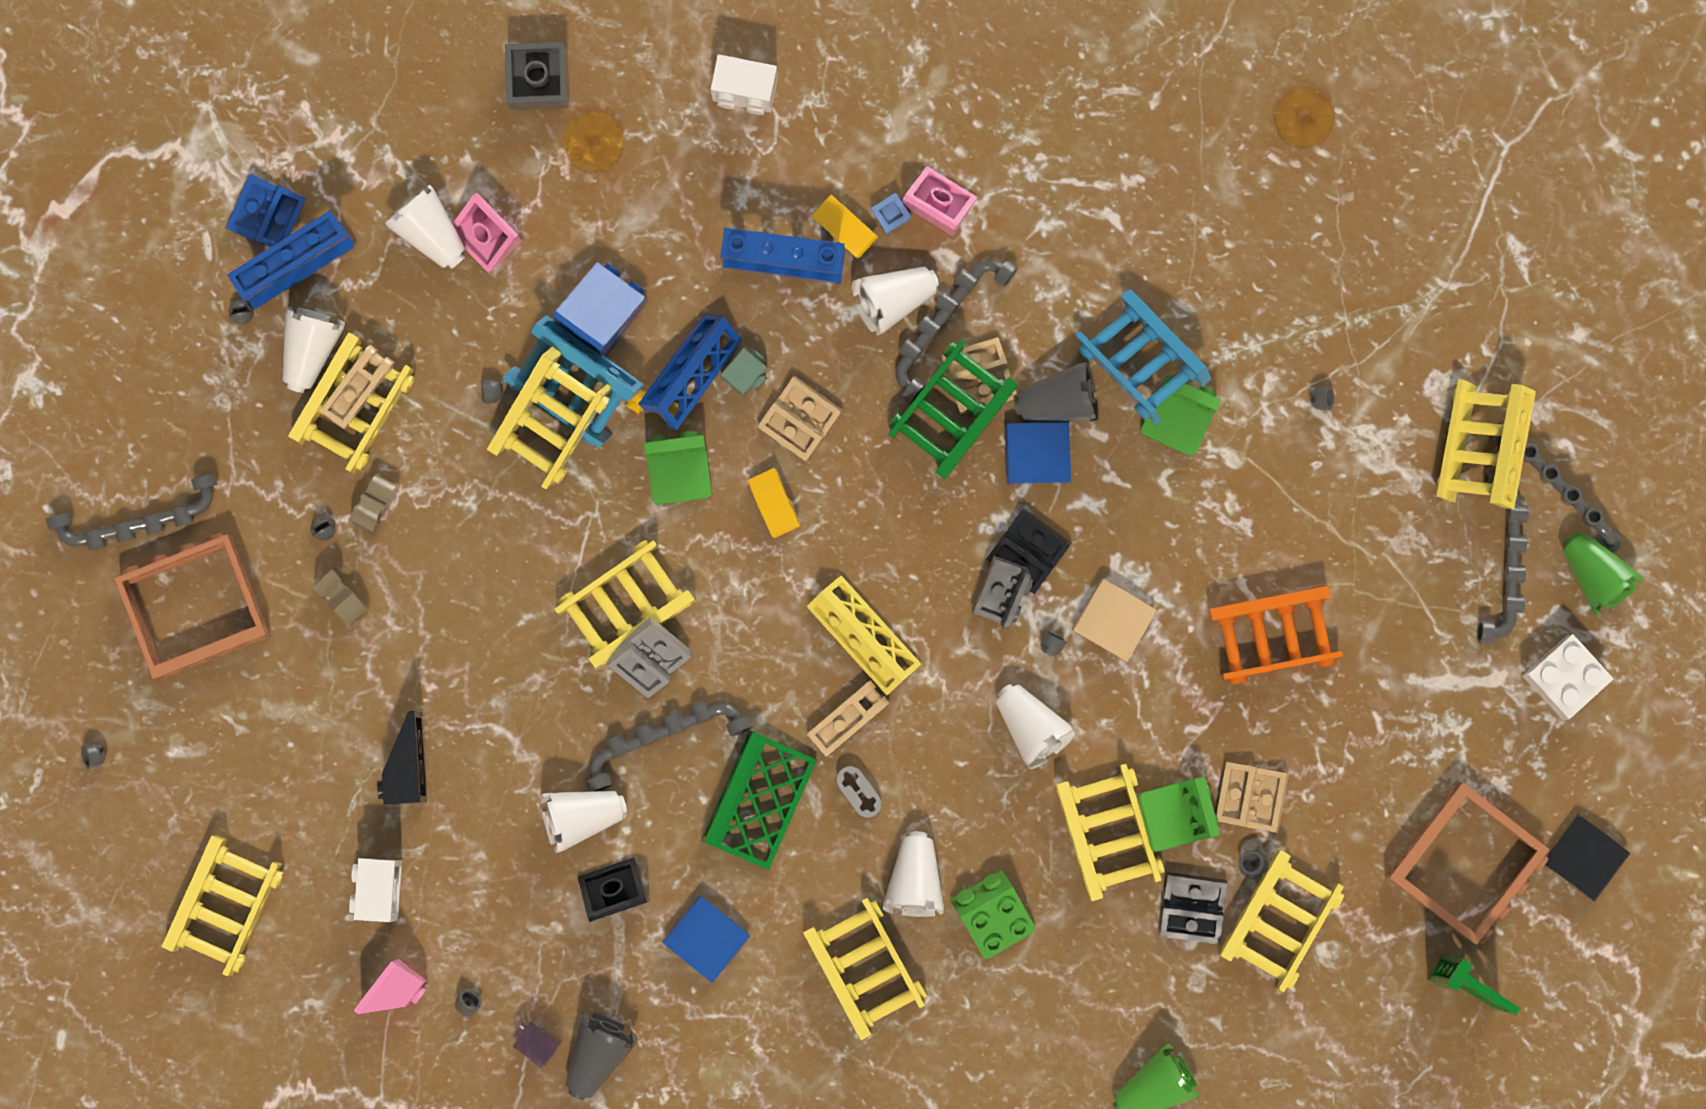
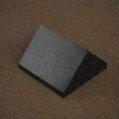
(612, 889)

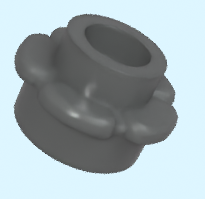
(1246, 864)

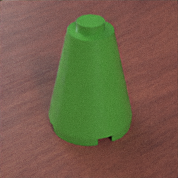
(1599, 572)
(1158, 1084)

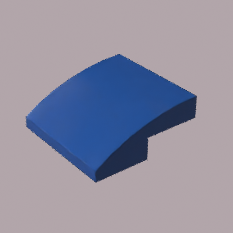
(265, 212)
(1037, 453)
(706, 938)

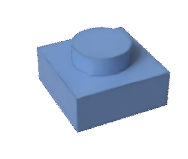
(891, 213)

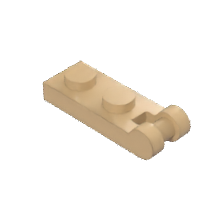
(356, 387)
(847, 719)

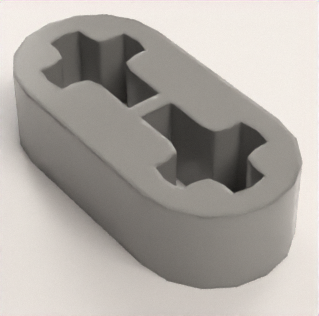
(864, 786)

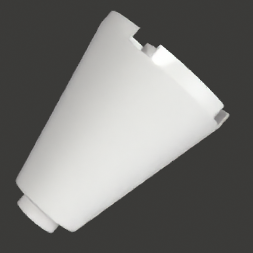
(428, 229)
(893, 296)
(307, 346)
(1033, 725)
(579, 815)
(915, 879)

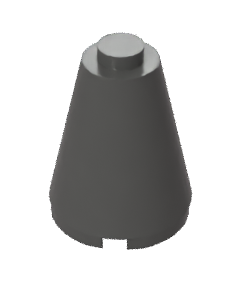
(1060, 397)
(597, 1053)

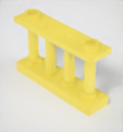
(521, 416)
(306, 428)
(1512, 447)
(676, 601)
(1080, 824)
(203, 881)
(1251, 921)
(849, 993)

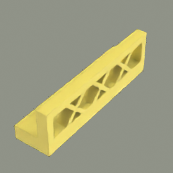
(860, 638)

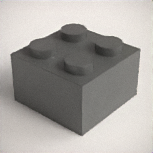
(537, 75)

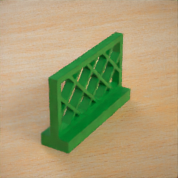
(739, 782)
(1453, 974)

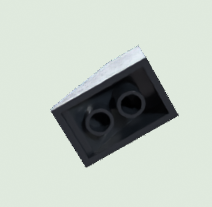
(405, 769)

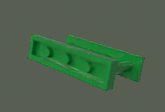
(981, 411)

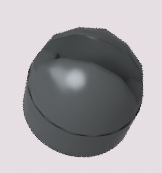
(243, 317)
(491, 391)
(1323, 398)
(325, 533)
(1052, 643)
(91, 755)
(472, 997)

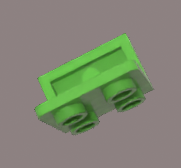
(1183, 418)
(678, 468)
(1178, 814)
(993, 914)

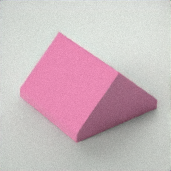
(939, 201)
(485, 233)

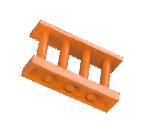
(1284, 606)

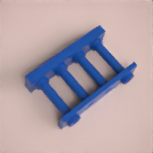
(782, 255)
(291, 260)

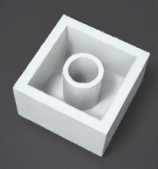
(744, 84)
(1567, 677)
(376, 889)

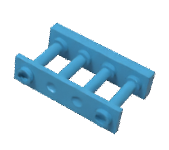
(1153, 330)
(597, 369)

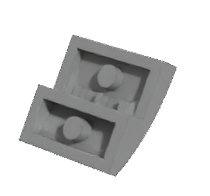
(649, 657)

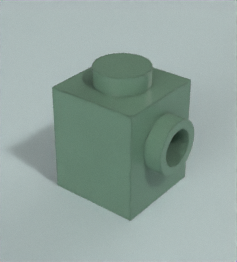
(745, 372)

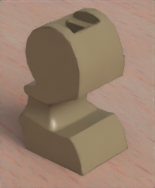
(372, 503)
(340, 597)

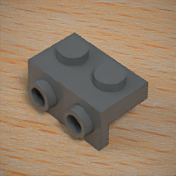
(1003, 592)

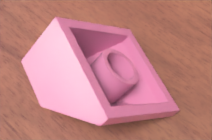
(393, 989)

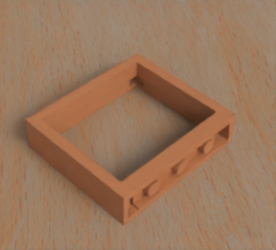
(162, 564)
(1431, 831)

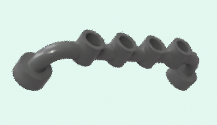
(948, 305)
(1570, 496)
(125, 531)
(1513, 572)
(672, 725)

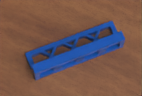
(688, 359)

